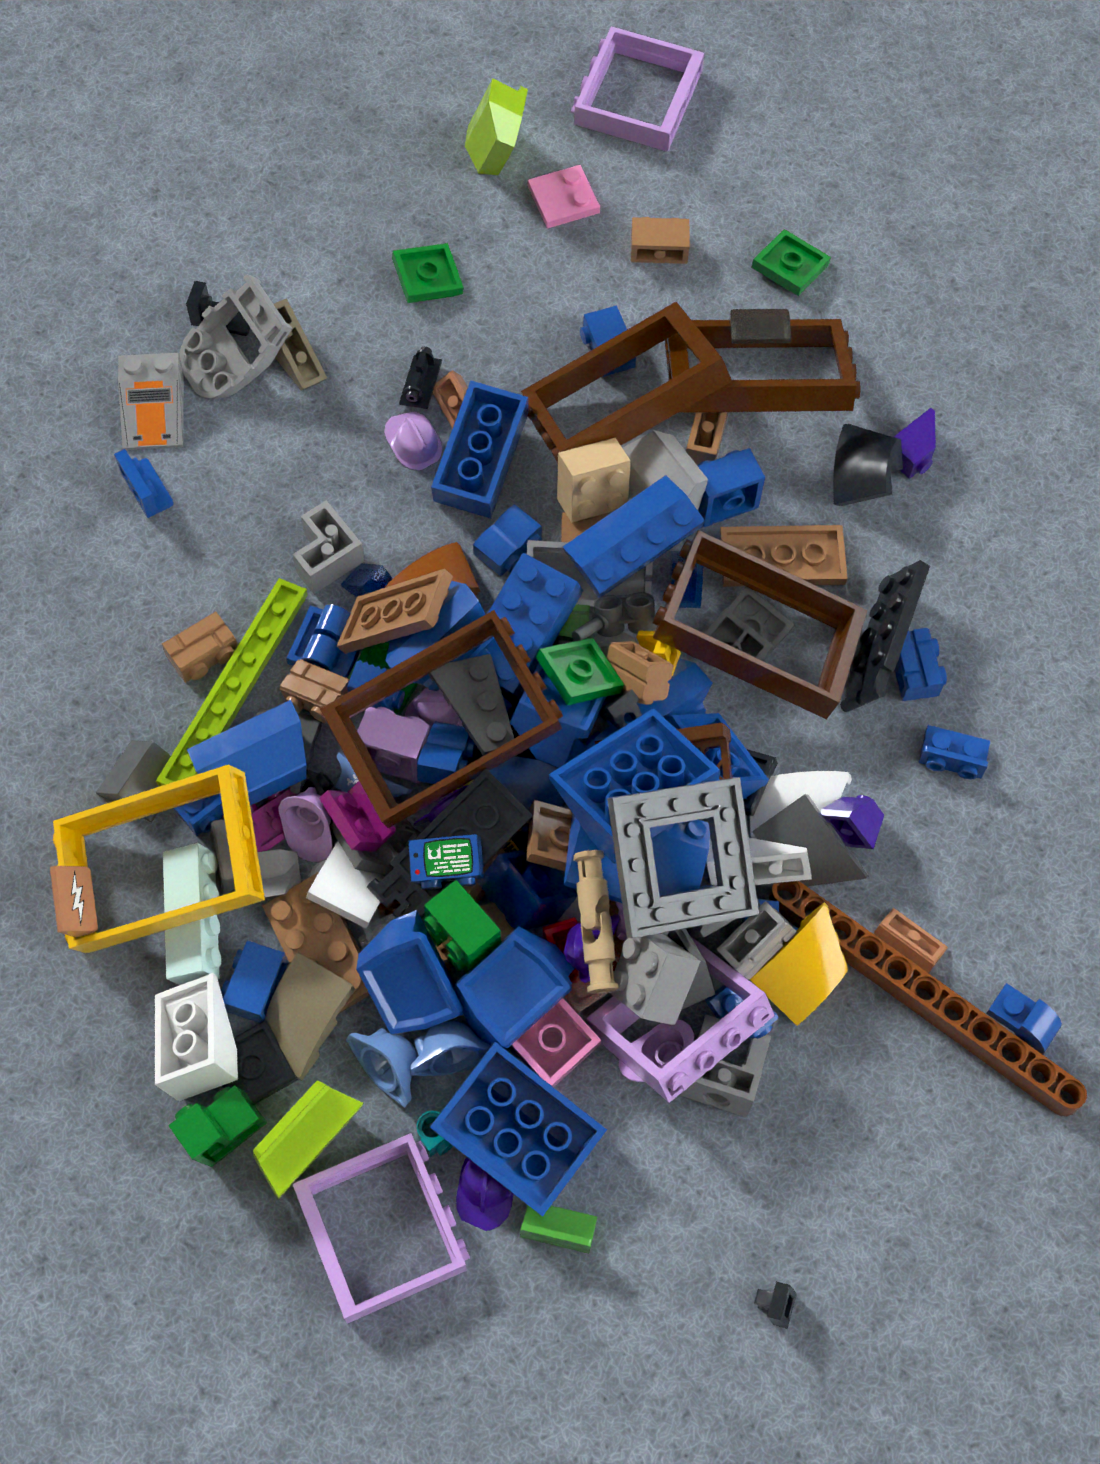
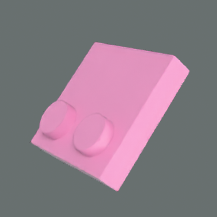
(563, 196)

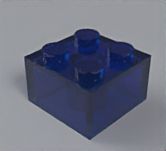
(526, 891)

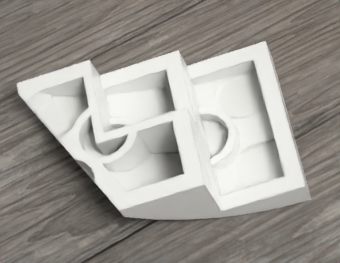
(784, 789)
(345, 888)

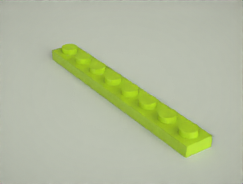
(237, 676)

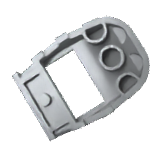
(214, 355)

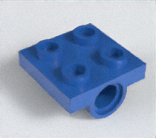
(319, 638)

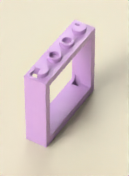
(650, 51)
(705, 1051)
(431, 1188)

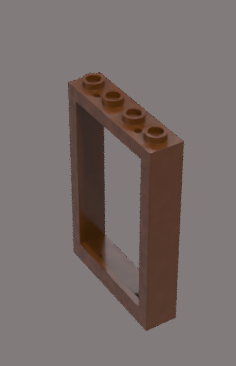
(775, 394)
(648, 409)
(780, 586)
(342, 709)

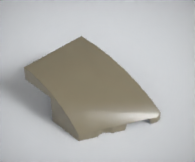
(306, 1011)

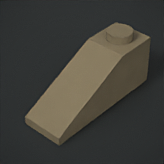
(296, 352)

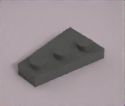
(477, 699)

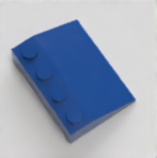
(633, 760)
(678, 857)
(518, 1128)

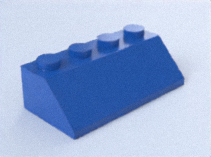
(634, 535)

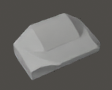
(279, 871)

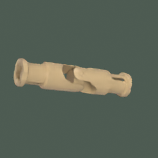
(594, 911)

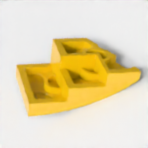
(804, 968)

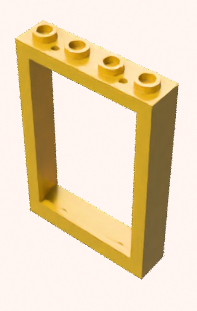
(232, 785)

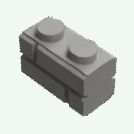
(756, 941)

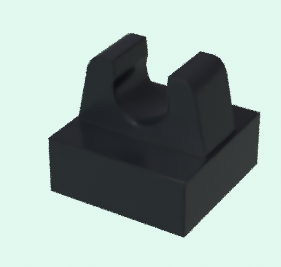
(618, 706)
(777, 1303)

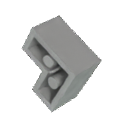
(332, 548)

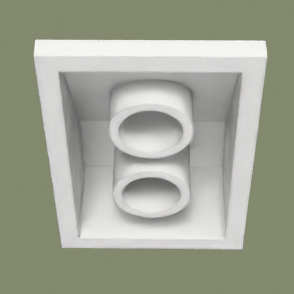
(193, 1039)

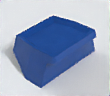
(456, 612)
(685, 694)
(575, 723)
(263, 747)
(408, 977)
(513, 987)

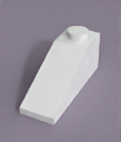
(771, 862)

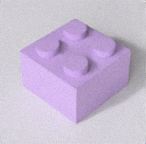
(394, 741)

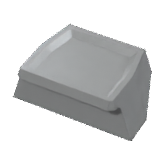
(662, 455)

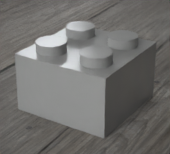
(654, 977)

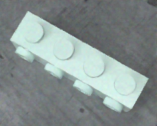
(192, 947)

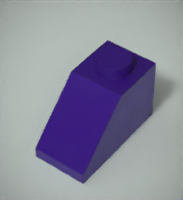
(918, 444)
(855, 820)

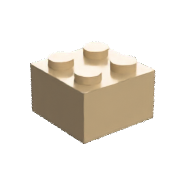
(593, 479)

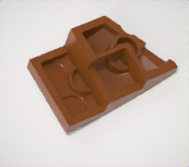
(446, 557)

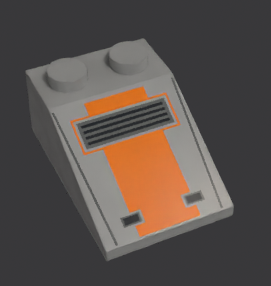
(151, 400)

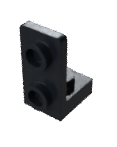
(200, 300)

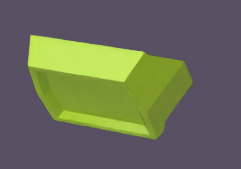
(495, 127)
(303, 1135)

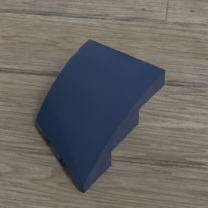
(528, 781)

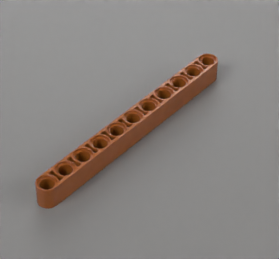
(941, 998)

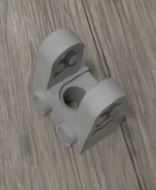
(727, 1084)

